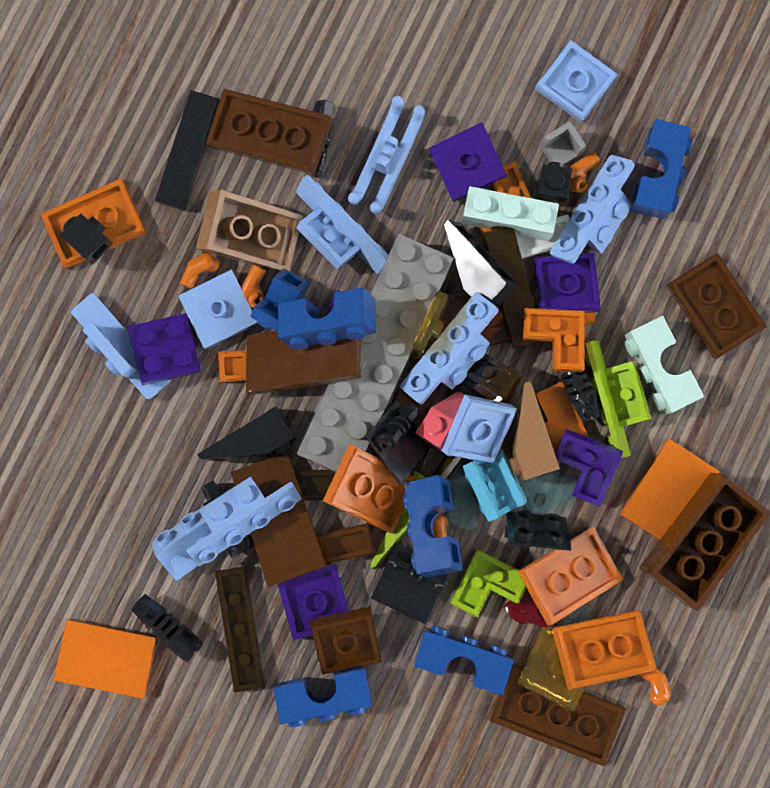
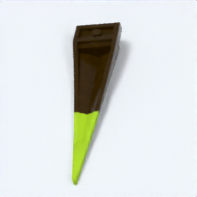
(485, 380)

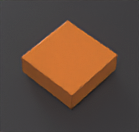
(232, 366)

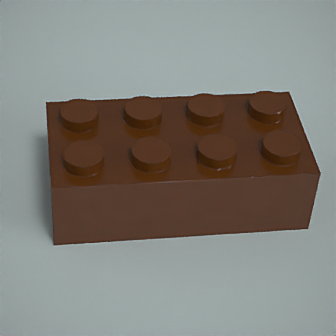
(705, 540)

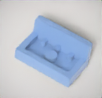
(172, 544)

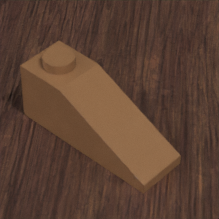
(531, 442)

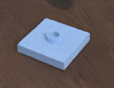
(576, 81)
(218, 309)
(478, 429)

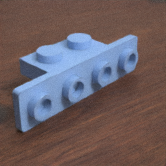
(597, 213)
(335, 231)
(113, 340)
(453, 351)
(237, 515)

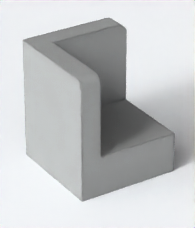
(563, 144)

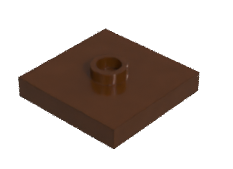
(345, 640)

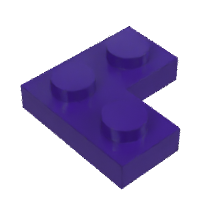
(594, 459)

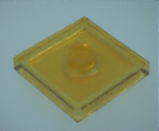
(431, 325)
(545, 673)

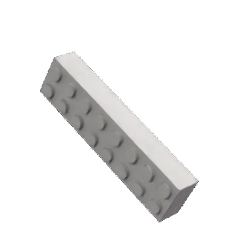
(401, 301)

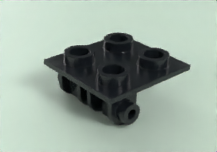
(396, 440)
(537, 530)
(405, 589)

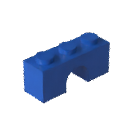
(668, 145)
(350, 318)
(424, 502)
(490, 665)
(298, 704)

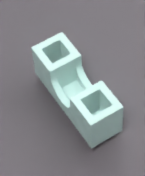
(528, 215)
(669, 390)

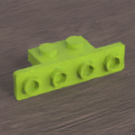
(620, 395)

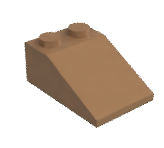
(248, 231)

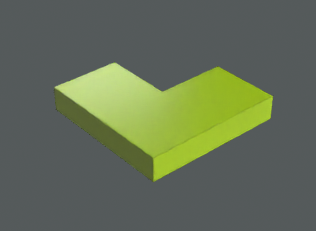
(481, 577)

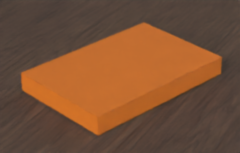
(107, 204)
(666, 489)
(367, 490)
(572, 578)
(604, 649)
(105, 658)

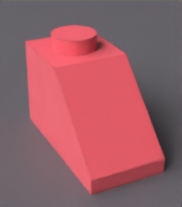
(439, 421)

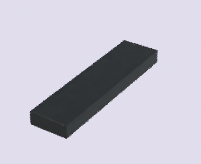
(187, 151)

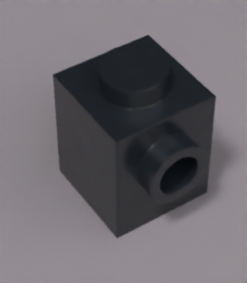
(553, 183)
(86, 237)

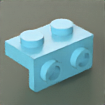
(494, 486)

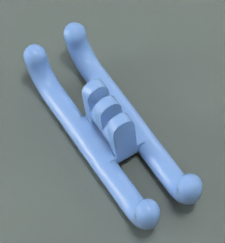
(387, 156)

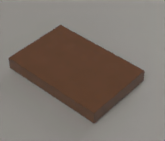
(716, 306)

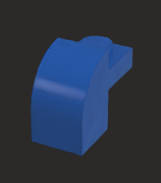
(284, 288)

